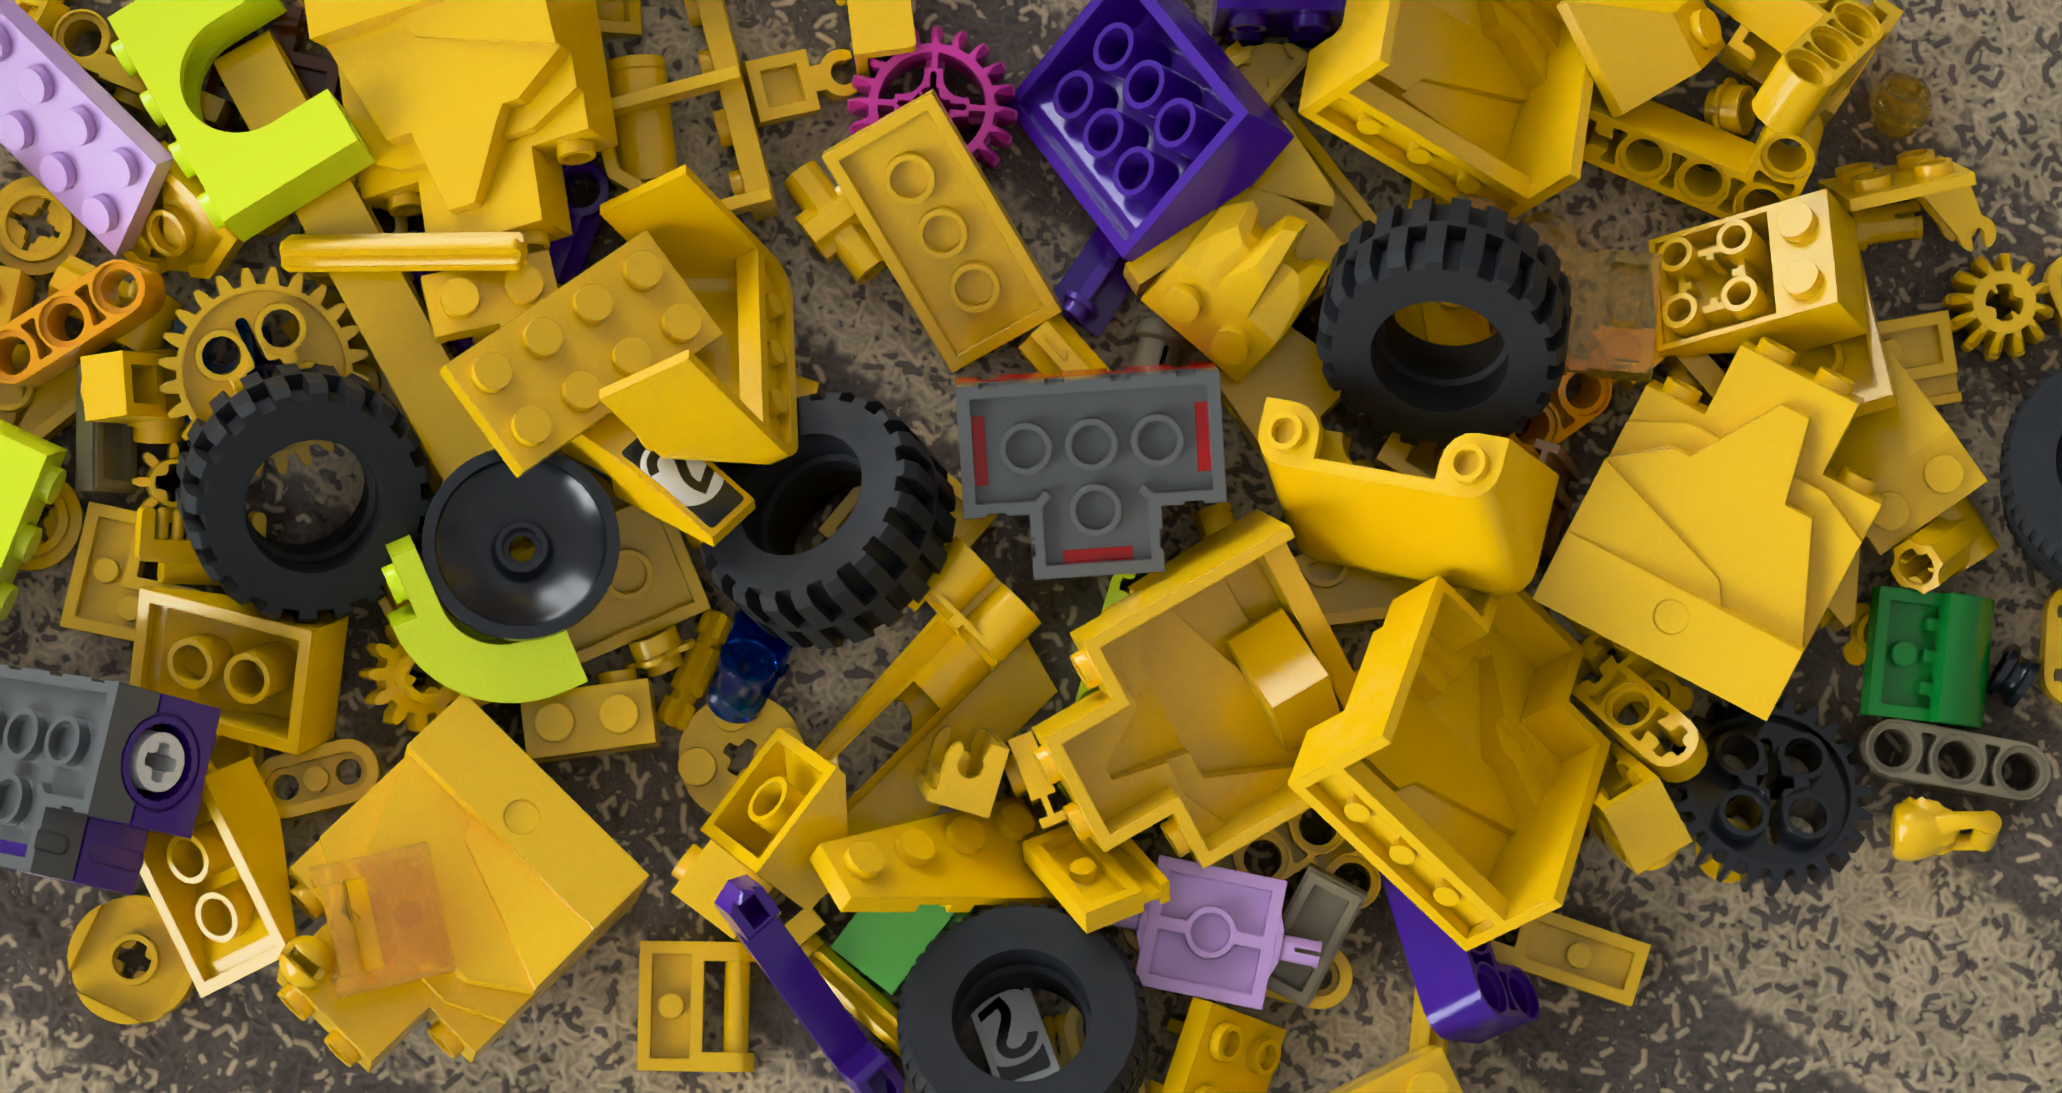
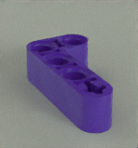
(1460, 991)

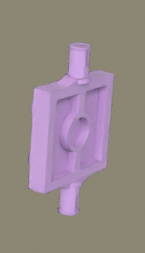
(1215, 934)

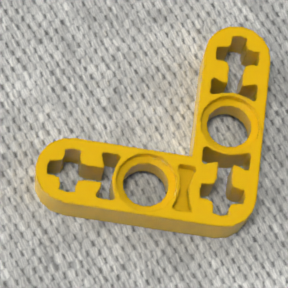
(1624, 685)

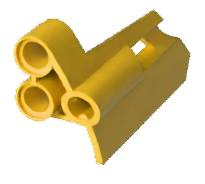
(959, 672)

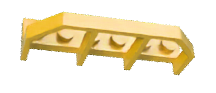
(734, 123)

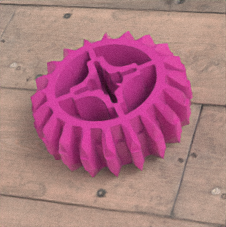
(936, 57)

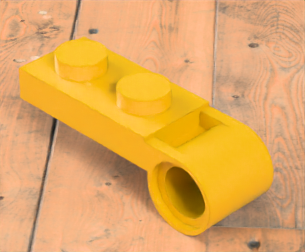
(106, 68)

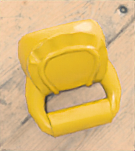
(1929, 829)

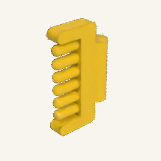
(175, 555)

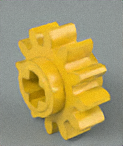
(396, 687)

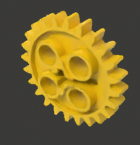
(316, 341)

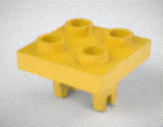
(1221, 1052)

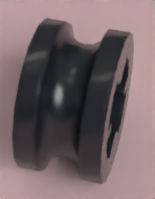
(2013, 675)

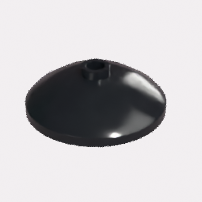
(487, 511)

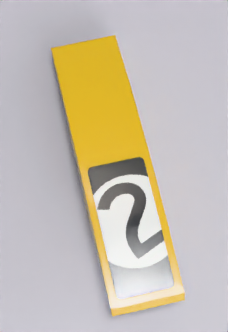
(679, 492)

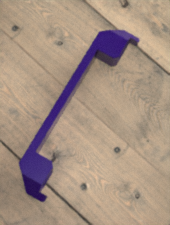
(757, 925)

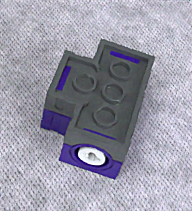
(94, 772)

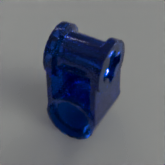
(747, 671)

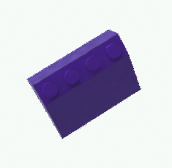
(1146, 120)

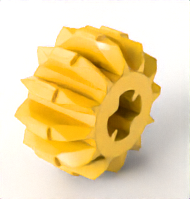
(2014, 293)

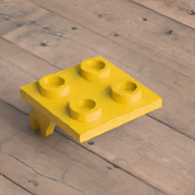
(1935, 181)

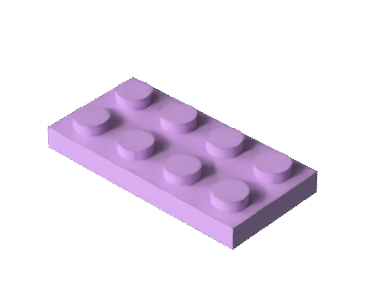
(75, 134)

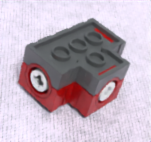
(1092, 459)

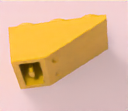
(1760, 274)

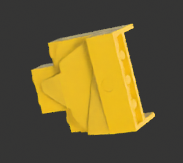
(1457, 95)
(471, 106)
(1720, 526)
(1172, 709)
(1462, 759)
(517, 877)

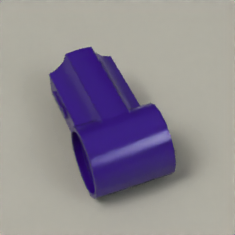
(572, 253)

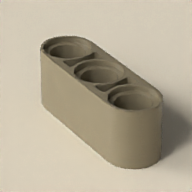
(1982, 756)

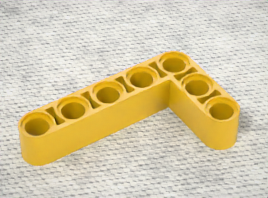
(1820, 50)

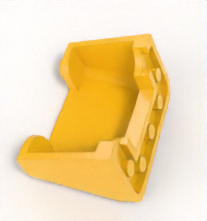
(1471, 524)

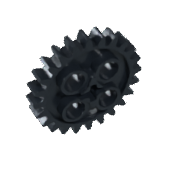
(1822, 797)

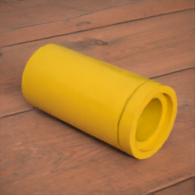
(645, 136)

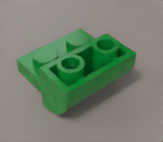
(1927, 657)

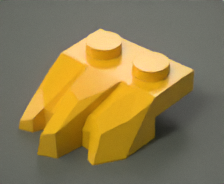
(1237, 286)

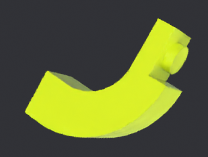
(464, 657)

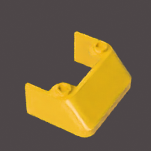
(741, 390)

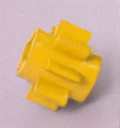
(158, 468)

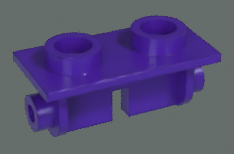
(1094, 285)

